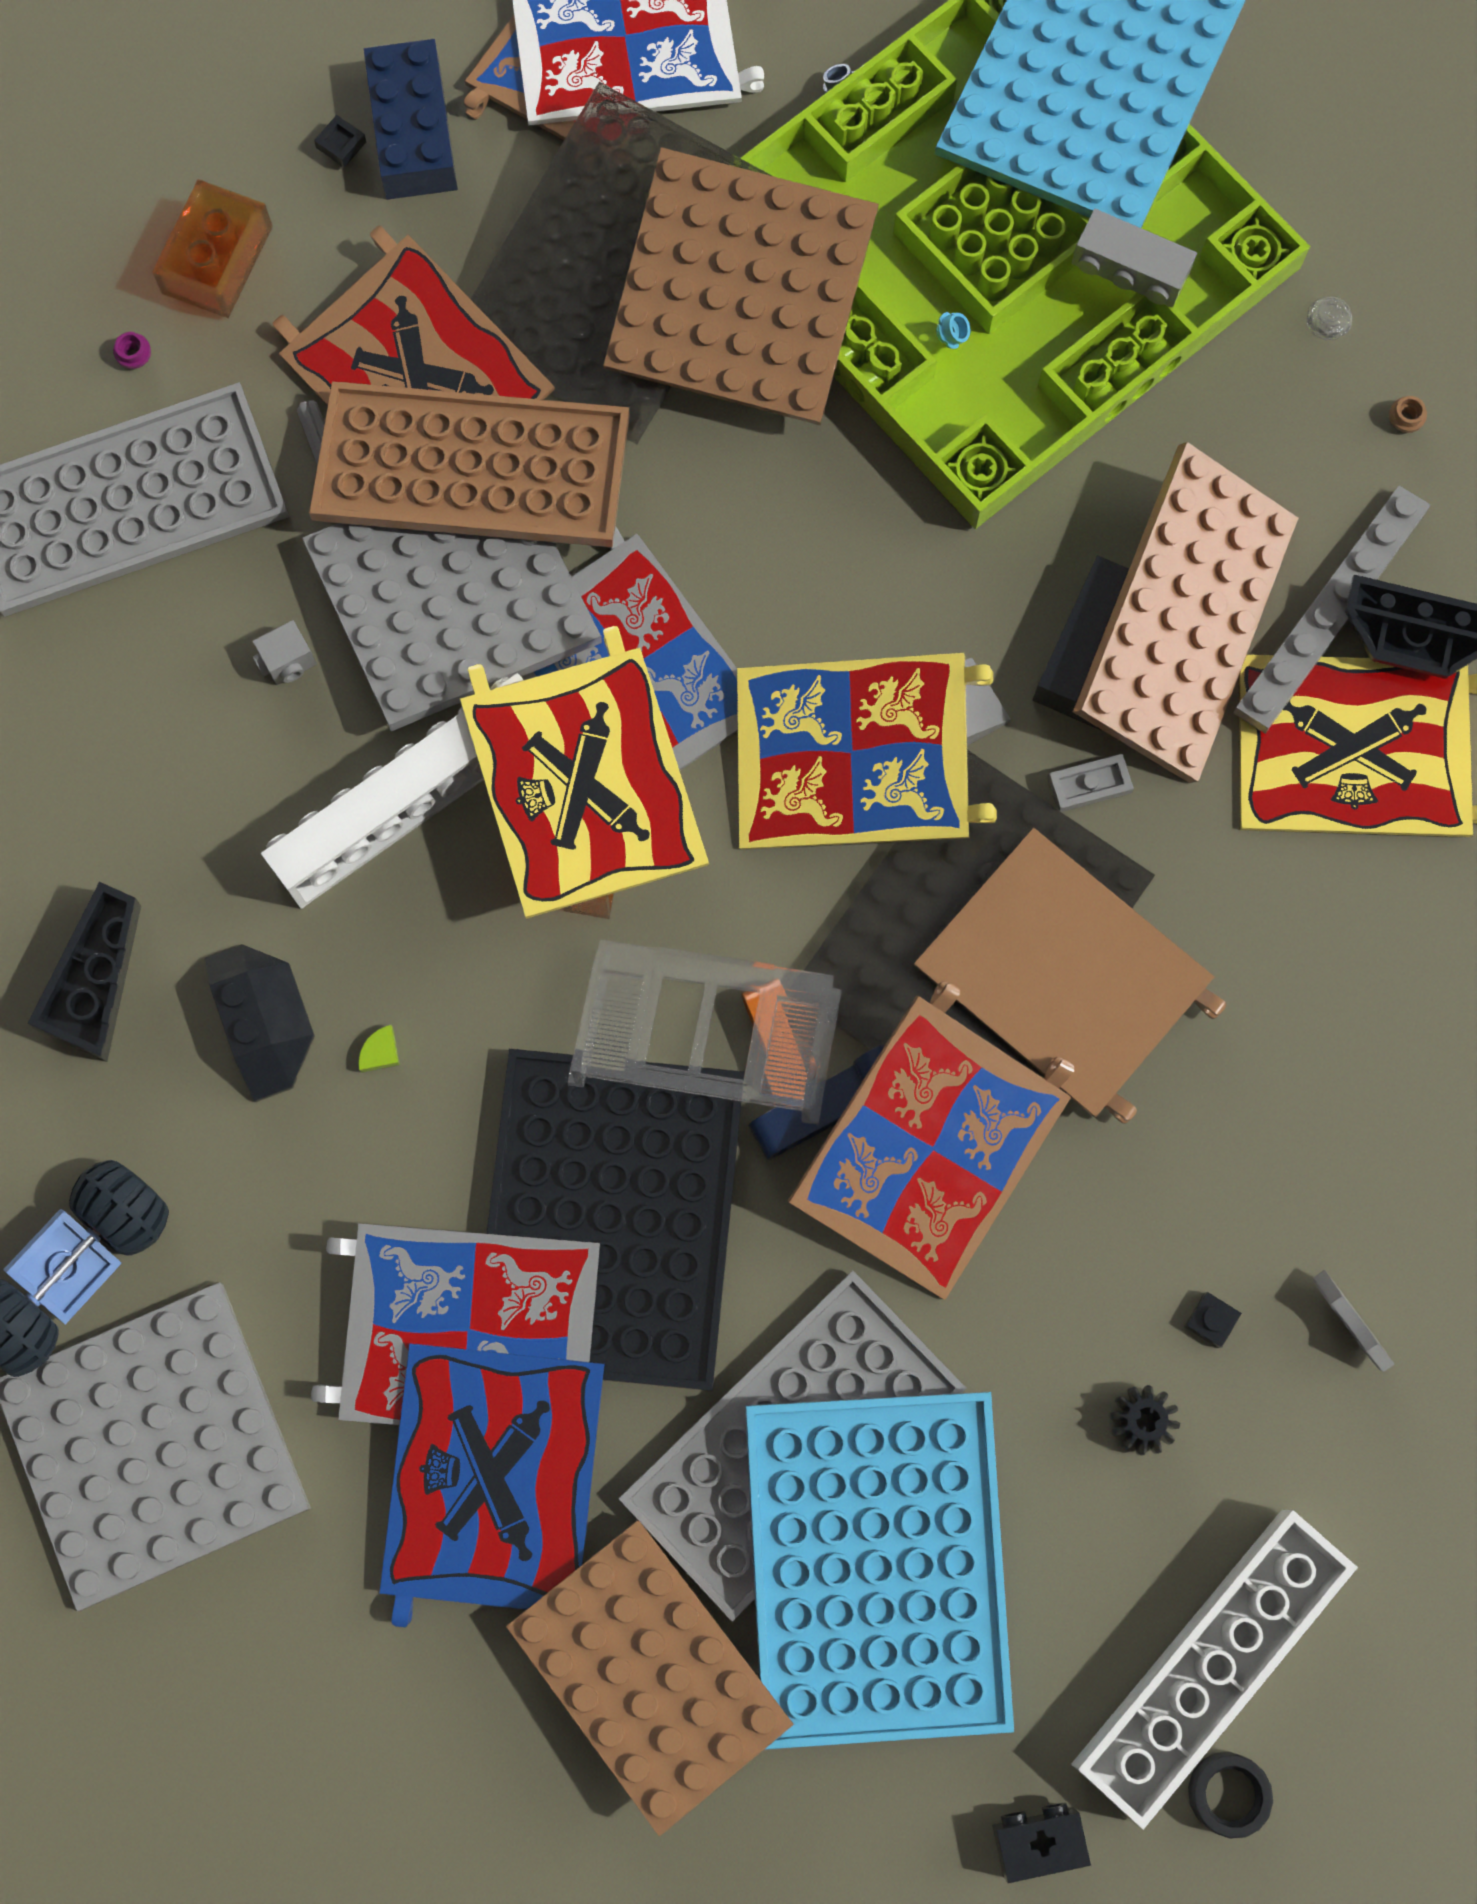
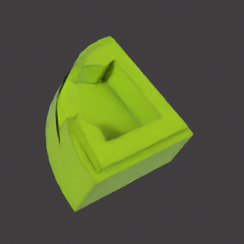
(379, 1050)

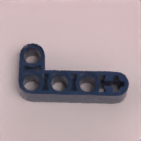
(784, 1128)

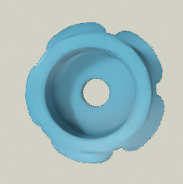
(953, 329)

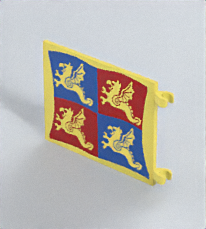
(856, 752)

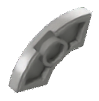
(1353, 1321)

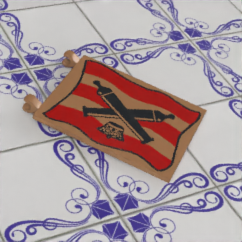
(408, 330)

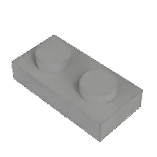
(1090, 783)

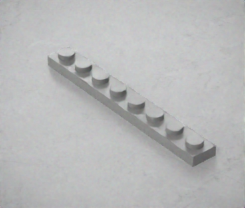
(1327, 613)

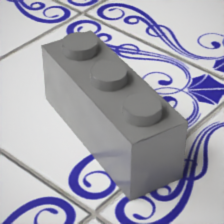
(1133, 258)

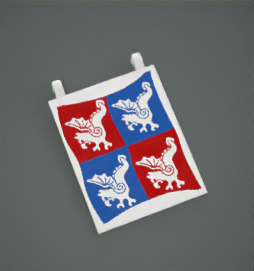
(645, 49)

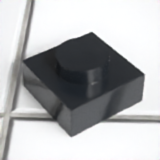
(340, 141)
(1213, 1320)

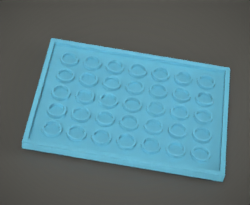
(1088, 98)
(879, 1568)

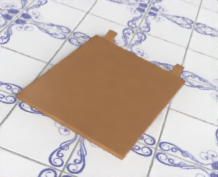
(1067, 972)

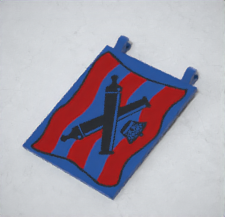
(489, 1477)

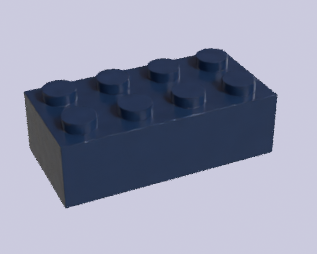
(410, 119)

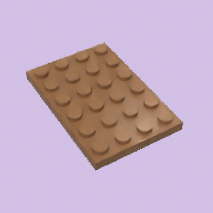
(649, 1677)

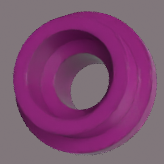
(127, 342)

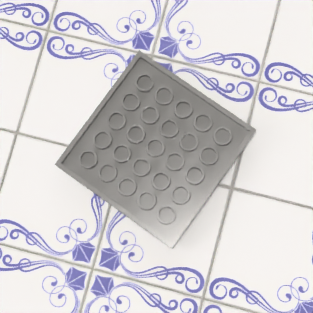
(441, 602)
(151, 1446)

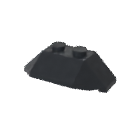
(1412, 627)
(261, 1017)

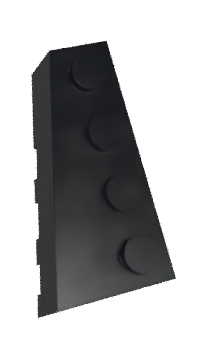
(90, 976)

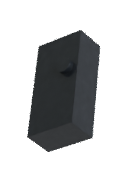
(1080, 639)

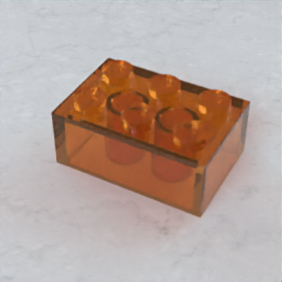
(212, 248)

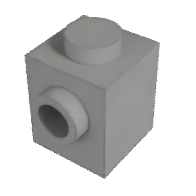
(283, 654)

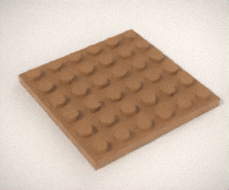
(740, 286)

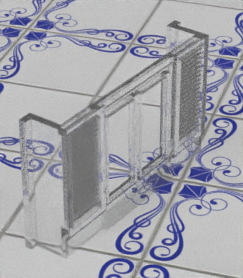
(787, 1044)

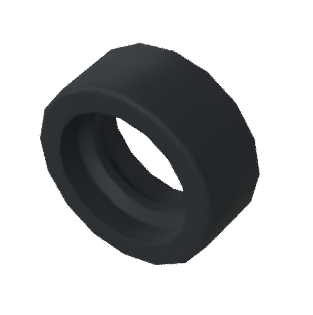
(1262, 1788)

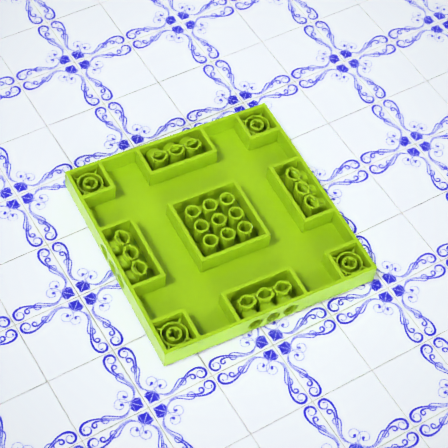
(1046, 343)

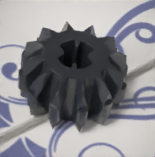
(1157, 1427)

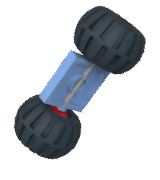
(68, 1263)

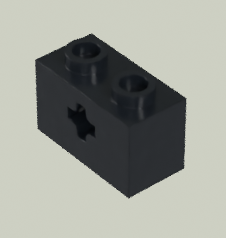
(1062, 1853)

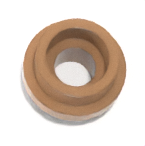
(1410, 405)

